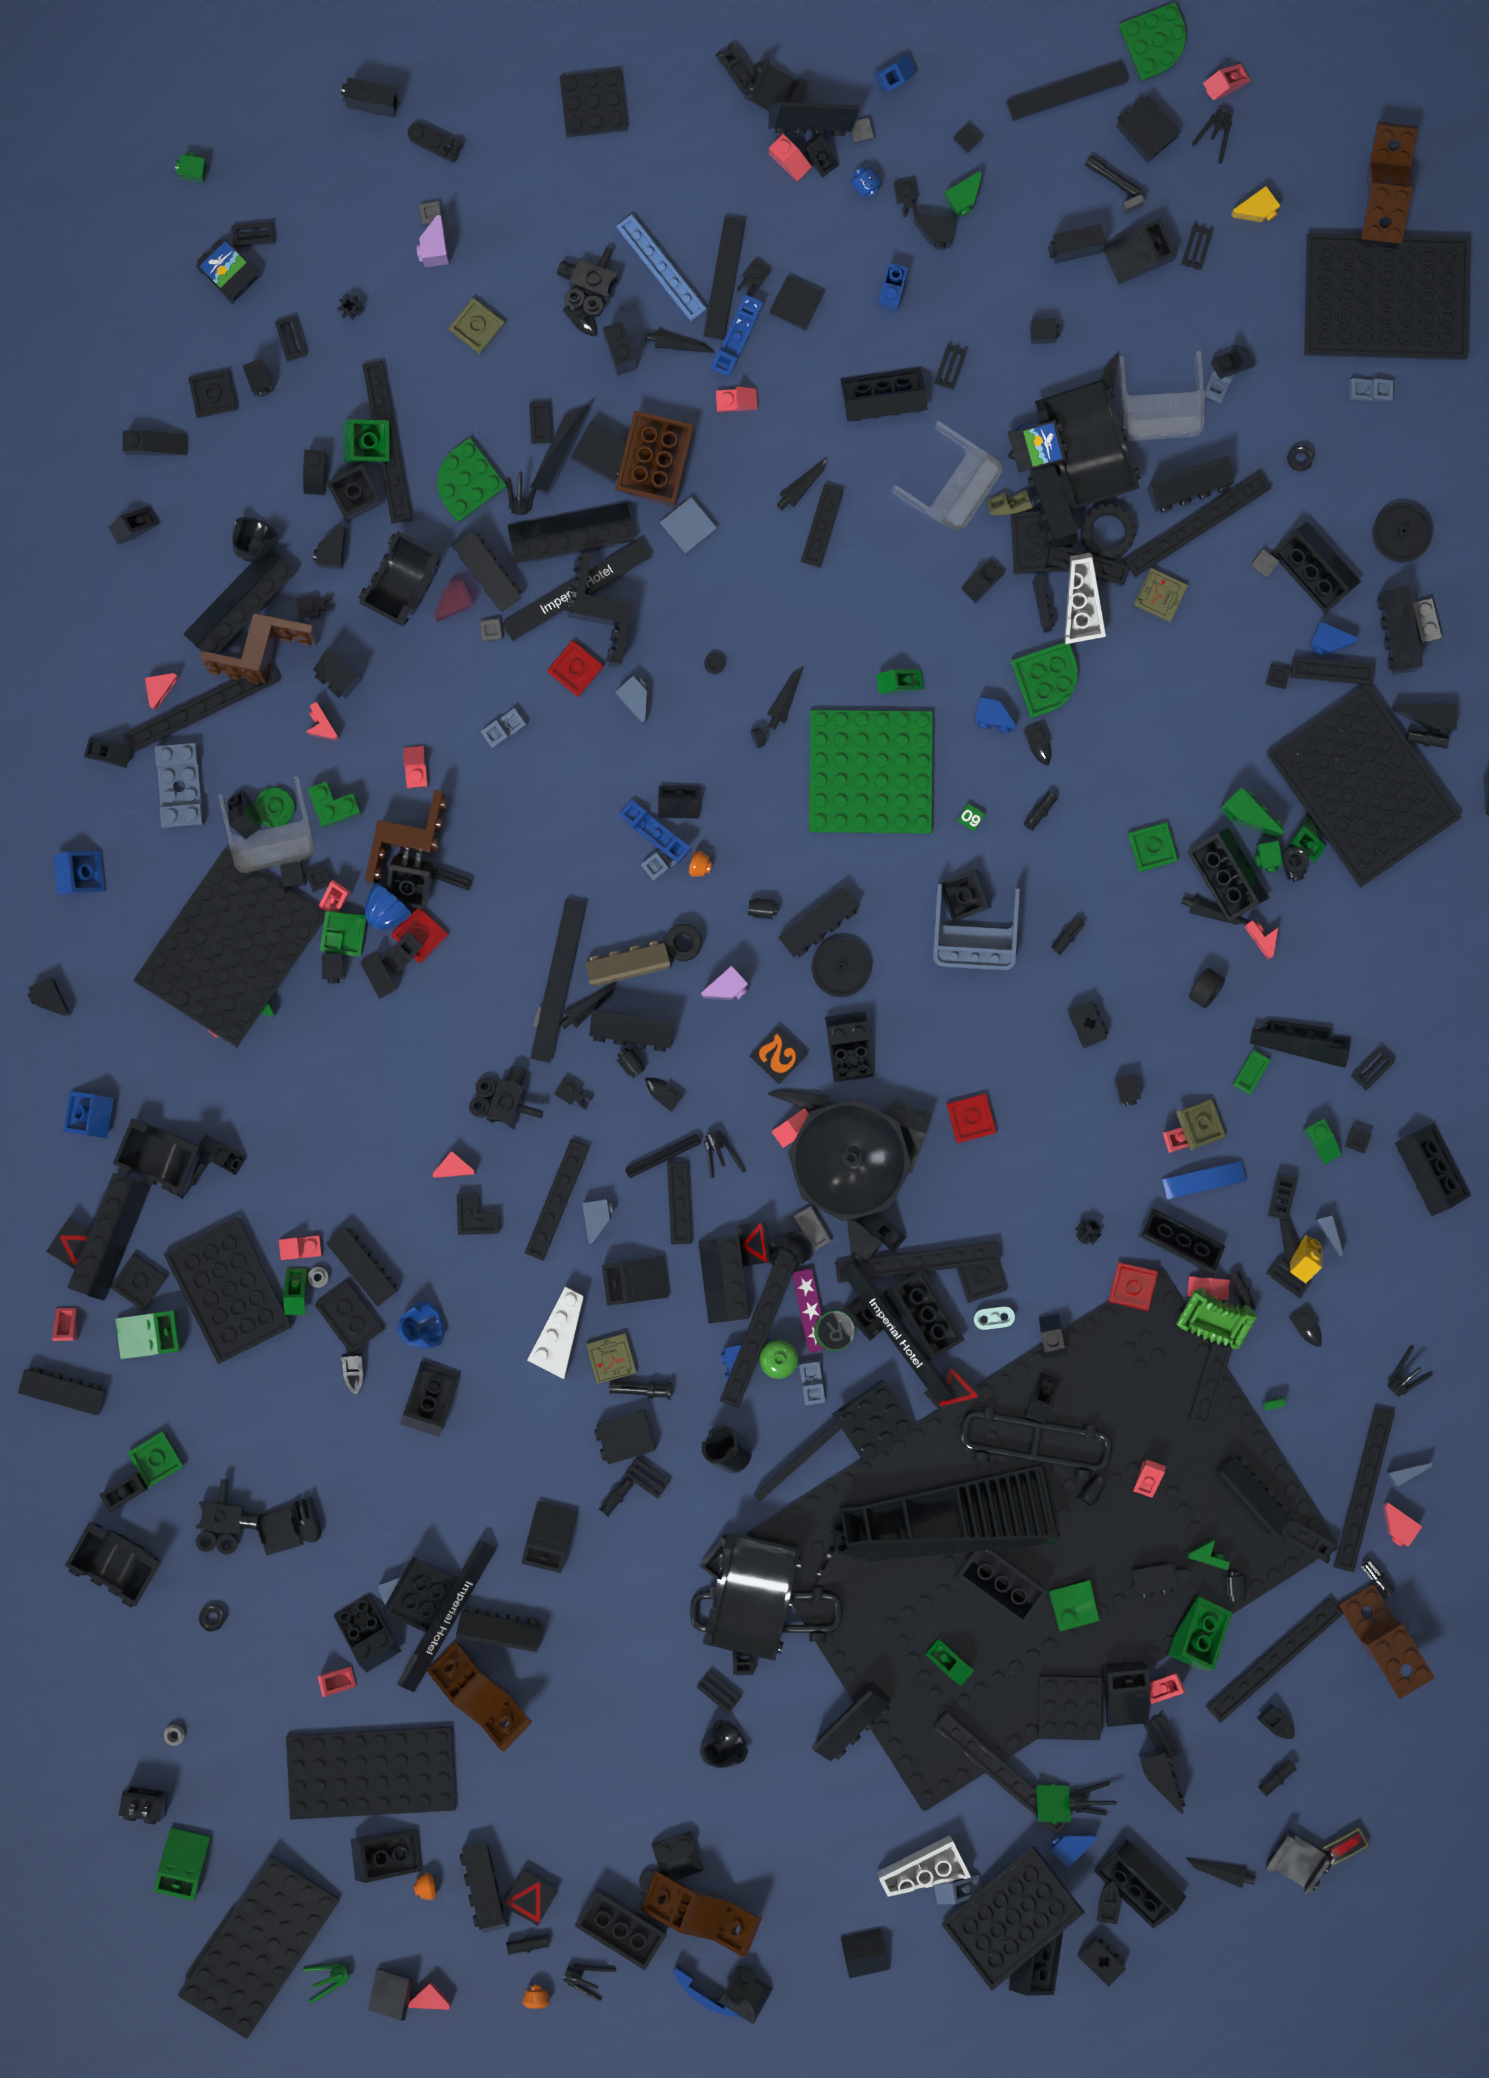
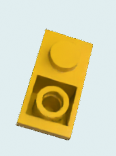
(1307, 1259)

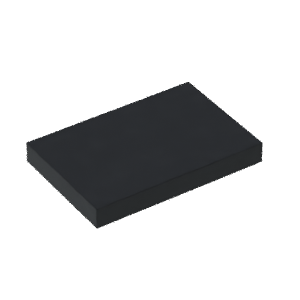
(349, 1317)

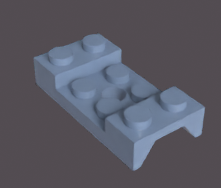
(173, 765)

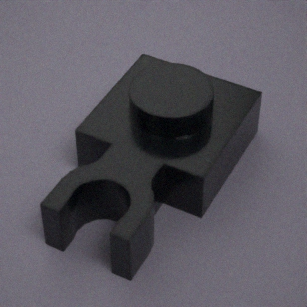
(905, 194)
(754, 276)
(310, 606)
(570, 1092)

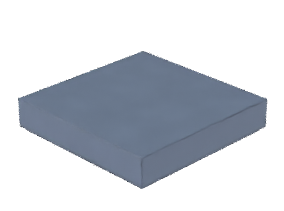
(688, 525)

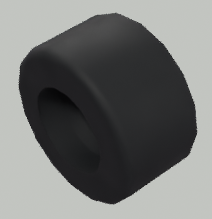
(683, 929)
(1206, 988)

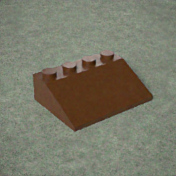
(654, 458)

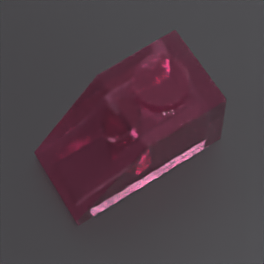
(453, 600)

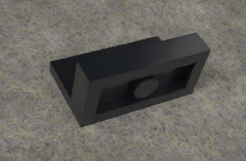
(678, 802)
(378, 975)

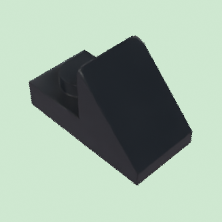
(820, 155)
(1233, 362)
(982, 581)

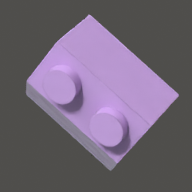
(432, 245)
(727, 986)

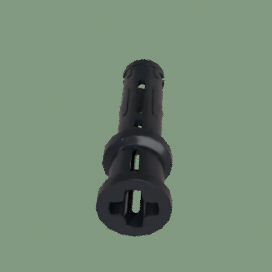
(654, 1389)

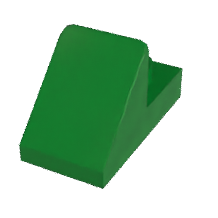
(1203, 1554)

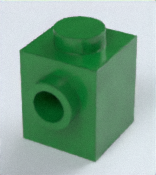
(191, 167)
(1268, 856)

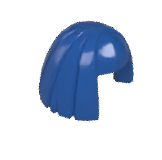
(384, 910)
(421, 1326)

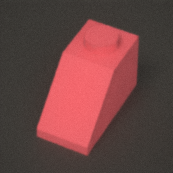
(1226, 81)
(789, 157)
(1400, 1526)

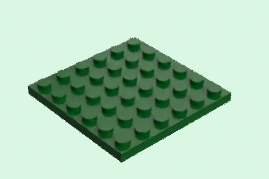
(870, 772)

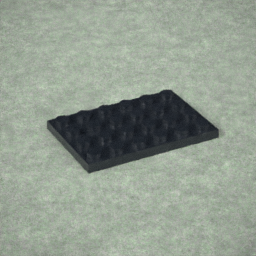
(227, 1290)
(1013, 1918)

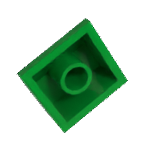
(365, 441)

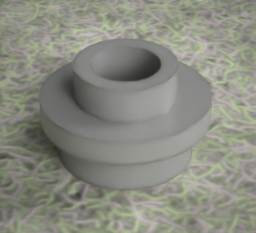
(322, 1282)
(167, 1735)

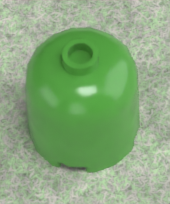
(778, 1358)

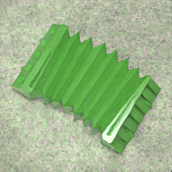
(1217, 1319)

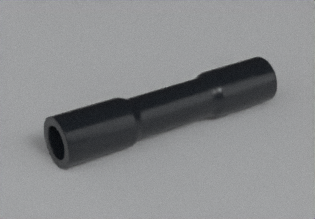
(1102, 170)

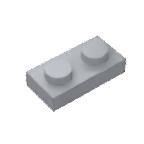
(1426, 621)

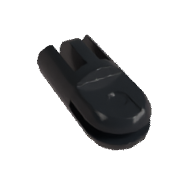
(307, 1519)

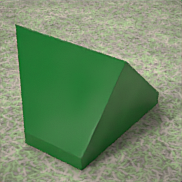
(1308, 840)

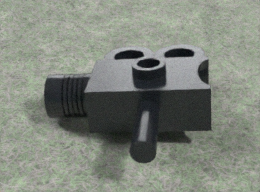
(588, 280)
(506, 1101)
(223, 1519)

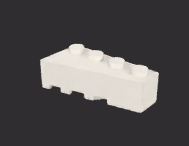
(1083, 609)
(556, 1340)
(924, 1868)

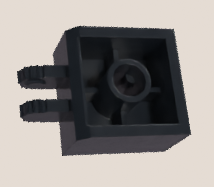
(410, 879)
(143, 1804)

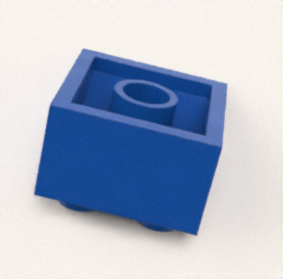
(79, 872)
(88, 1114)

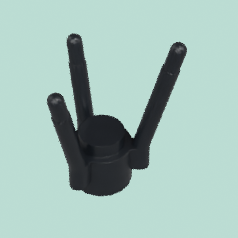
(1220, 121)
(519, 505)
(715, 1142)
(1399, 1385)
(1079, 1803)
(574, 1978)

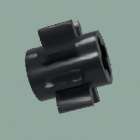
(344, 305)
(1088, 1231)

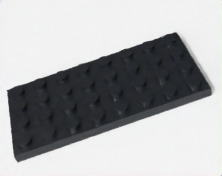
(370, 1773)
(258, 1947)

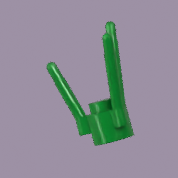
(338, 1976)

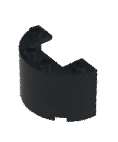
(402, 579)
(158, 1156)
(113, 1562)

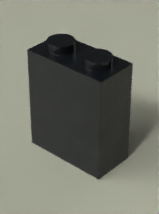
(370, 97)
(1147, 128)
(1077, 244)
(619, 348)
(600, 452)
(624, 1437)

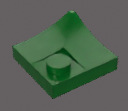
(343, 932)
(1074, 1605)

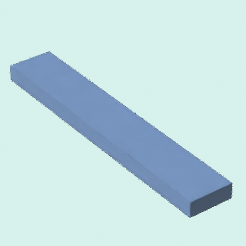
(661, 268)

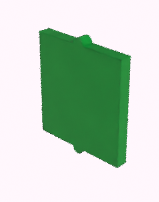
(1053, 1803)

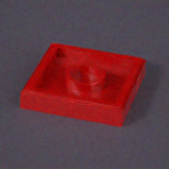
(575, 668)
(424, 930)
(971, 1118)
(1133, 1286)

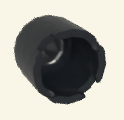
(727, 1449)

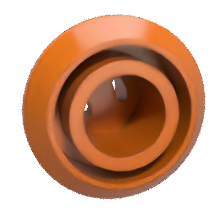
(700, 864)
(425, 1887)
(536, 1997)

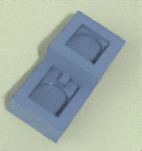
(1217, 387)
(1370, 389)
(504, 727)
(658, 864)
(812, 1382)

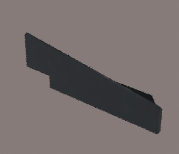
(559, 450)
(1303, 1041)

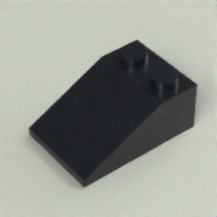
(913, 1127)
(430, 1399)
(385, 1855)

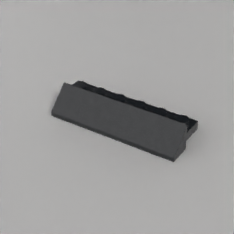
(571, 533)
(236, 605)
(108, 1236)

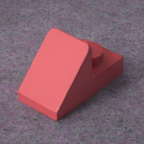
(736, 400)
(324, 728)
(415, 767)
(1266, 943)
(1175, 1140)
(300, 1247)
(1149, 1478)
(1165, 1687)

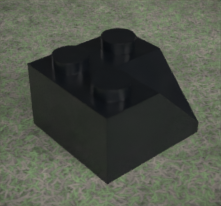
(336, 674)

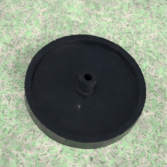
(1402, 532)
(841, 967)

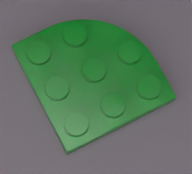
(1155, 40)
(467, 480)
(1046, 678)

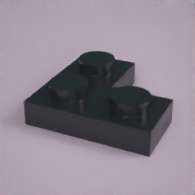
(470, 1221)

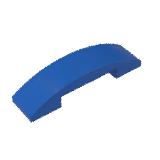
(737, 335)
(654, 832)
(1204, 1180)
(685, 1979)

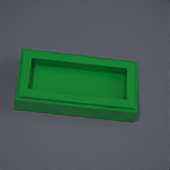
(1251, 1072)

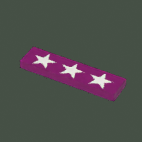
(808, 1306)

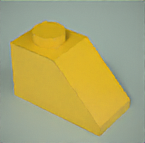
(1258, 207)

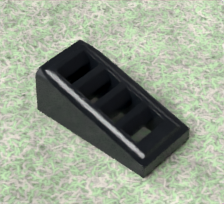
(1288, 1180)
(742, 1671)

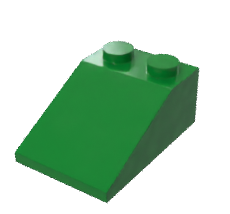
(1201, 1635)

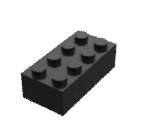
(620, 1928)

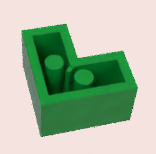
(330, 810)

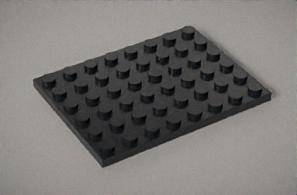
(1387, 297)
(1363, 786)
(230, 949)

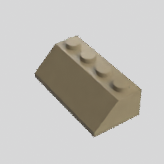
(628, 964)

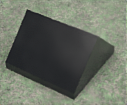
(863, 1318)
(865, 1953)

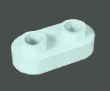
(994, 1320)

